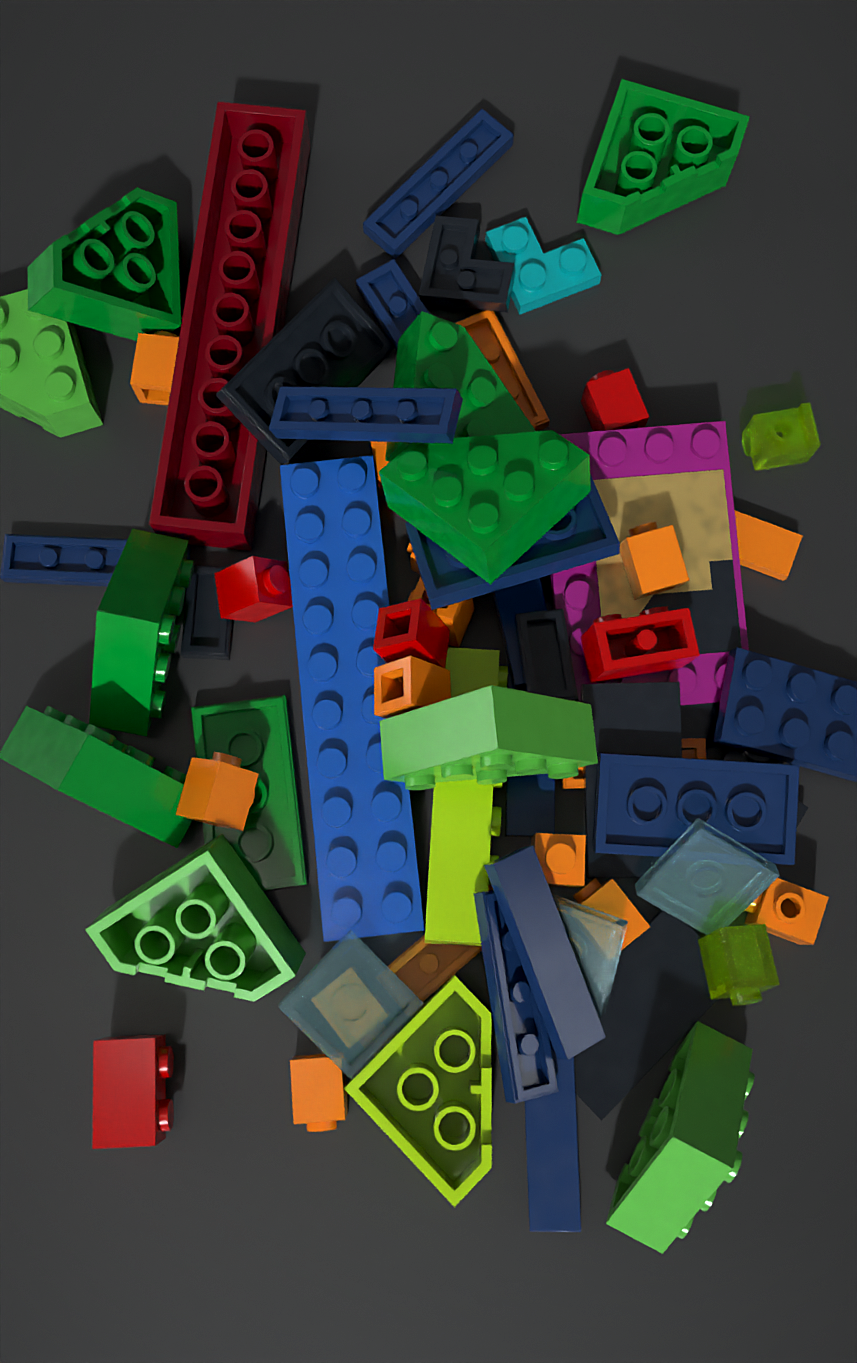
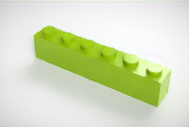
(462, 823)

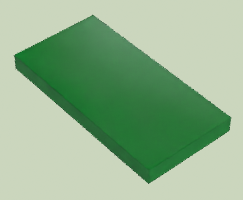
(261, 737)

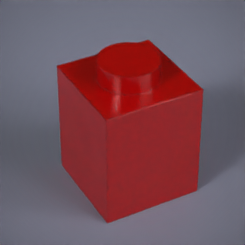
(613, 402)
(253, 589)
(413, 631)

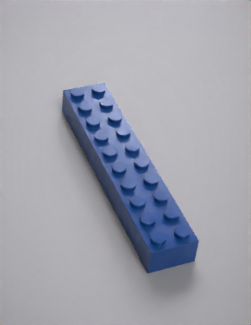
(336, 589)

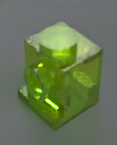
(769, 450)

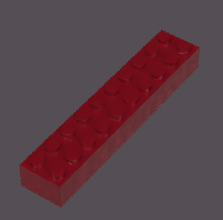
(231, 310)

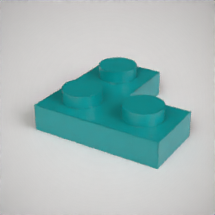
(540, 275)

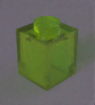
(738, 963)

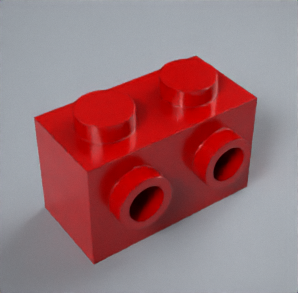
(639, 644)
(131, 1091)

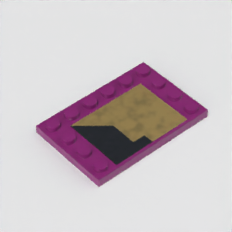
(670, 479)

